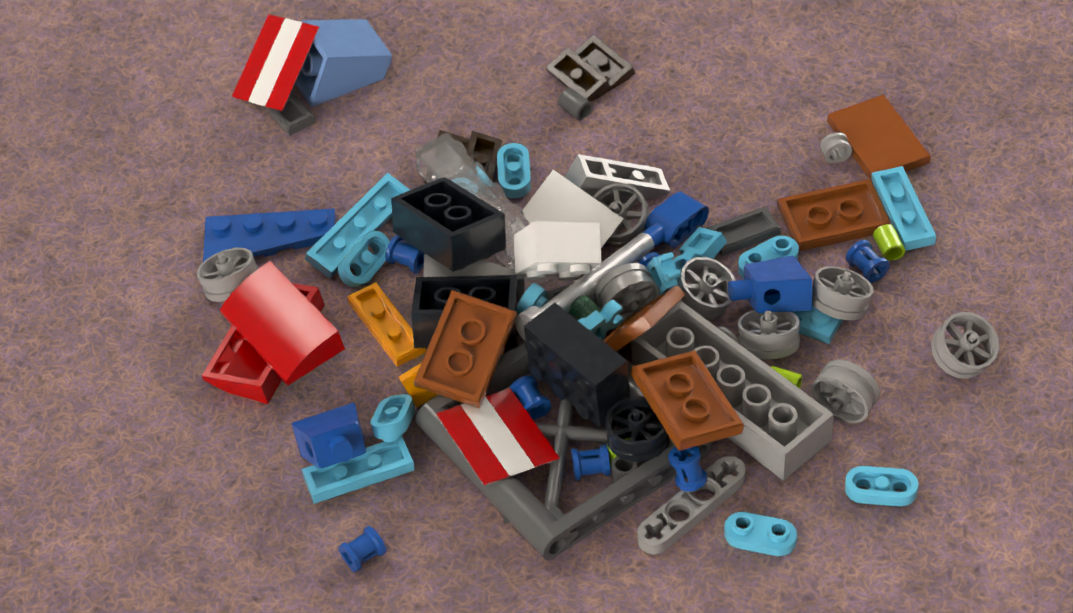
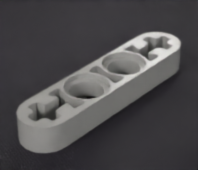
(689, 503)

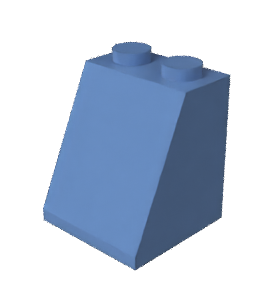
(341, 60)

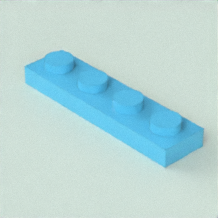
(366, 215)

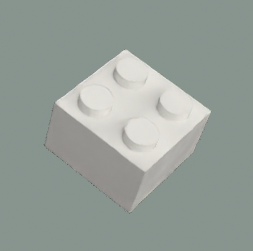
(557, 249)

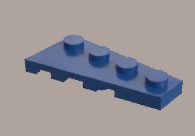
(266, 232)

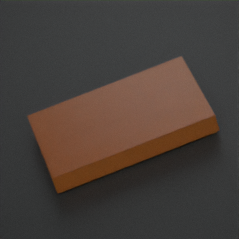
(879, 136)
(833, 214)
(644, 319)
(465, 349)
(687, 400)

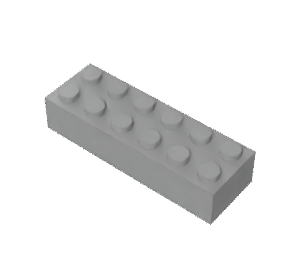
(778, 418)

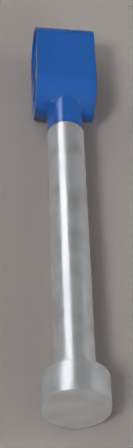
(667, 223)

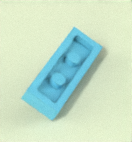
(903, 208)
(376, 465)

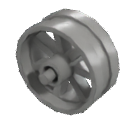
(615, 191)
(225, 272)
(628, 286)
(703, 290)
(841, 293)
(976, 331)
(769, 334)
(846, 390)

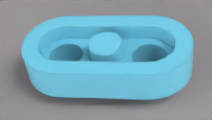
(514, 170)
(771, 249)
(362, 260)
(533, 296)
(392, 417)
(881, 486)
(759, 534)

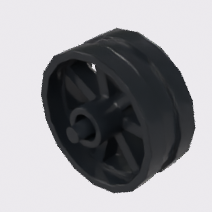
(637, 427)

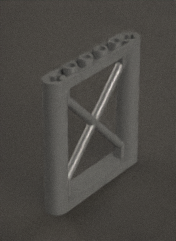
(545, 524)

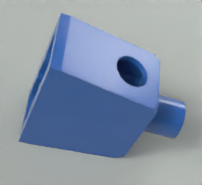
(774, 286)
(330, 436)

